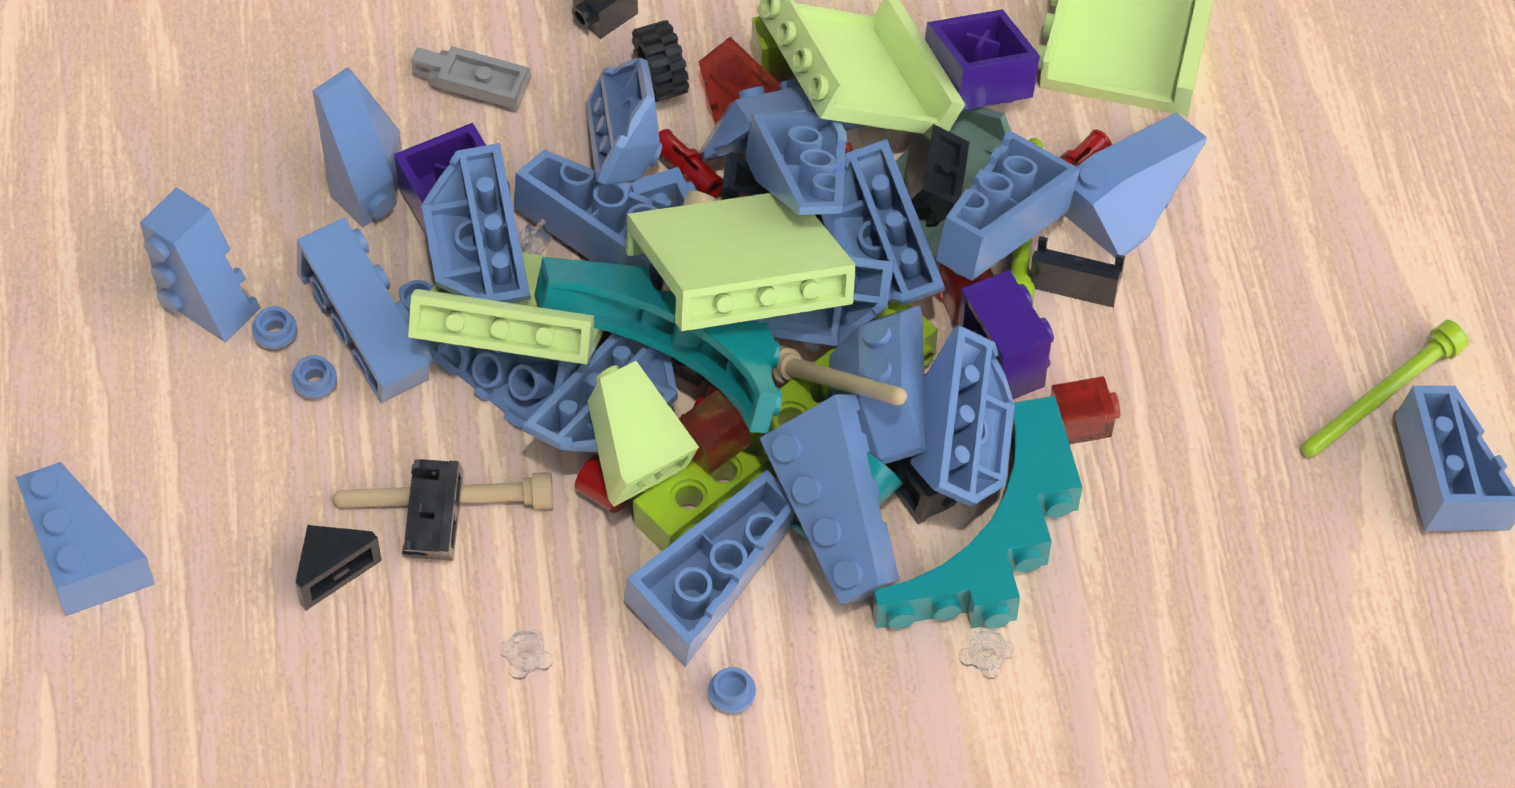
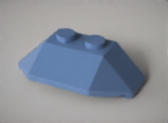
(623, 122)
(733, 126)
(883, 224)
(475, 229)
(835, 324)
(891, 353)
(565, 415)
(966, 420)

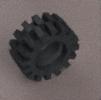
(661, 49)

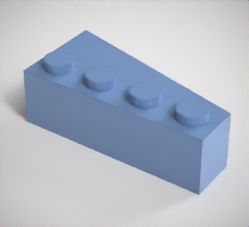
(1006, 206)
(581, 210)
(362, 309)
(833, 493)
(707, 568)

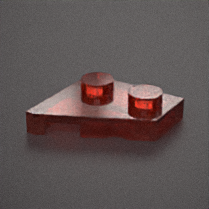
(731, 70)

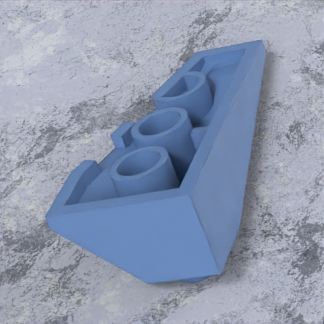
(357, 148)
(799, 160)
(1132, 182)
(508, 380)

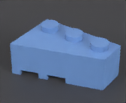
(192, 266)
(81, 543)

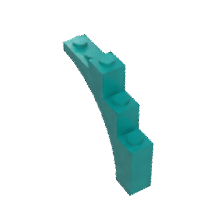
(626, 302)
(1016, 538)

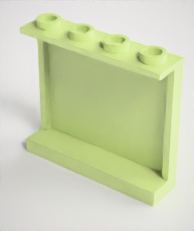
(1126, 50)
(864, 65)
(742, 260)
(503, 325)

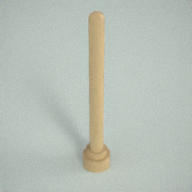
(792, 365)
(533, 491)

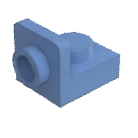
(665, 184)

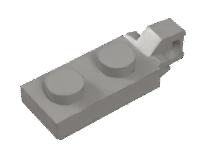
(473, 75)

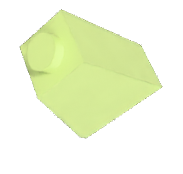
(636, 433)

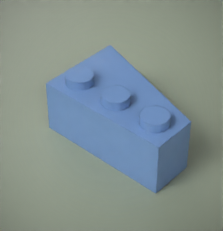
(1450, 464)

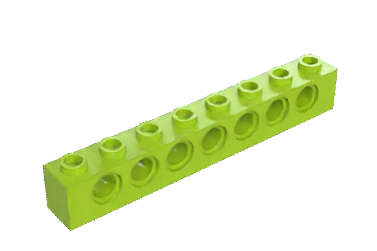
(659, 508)

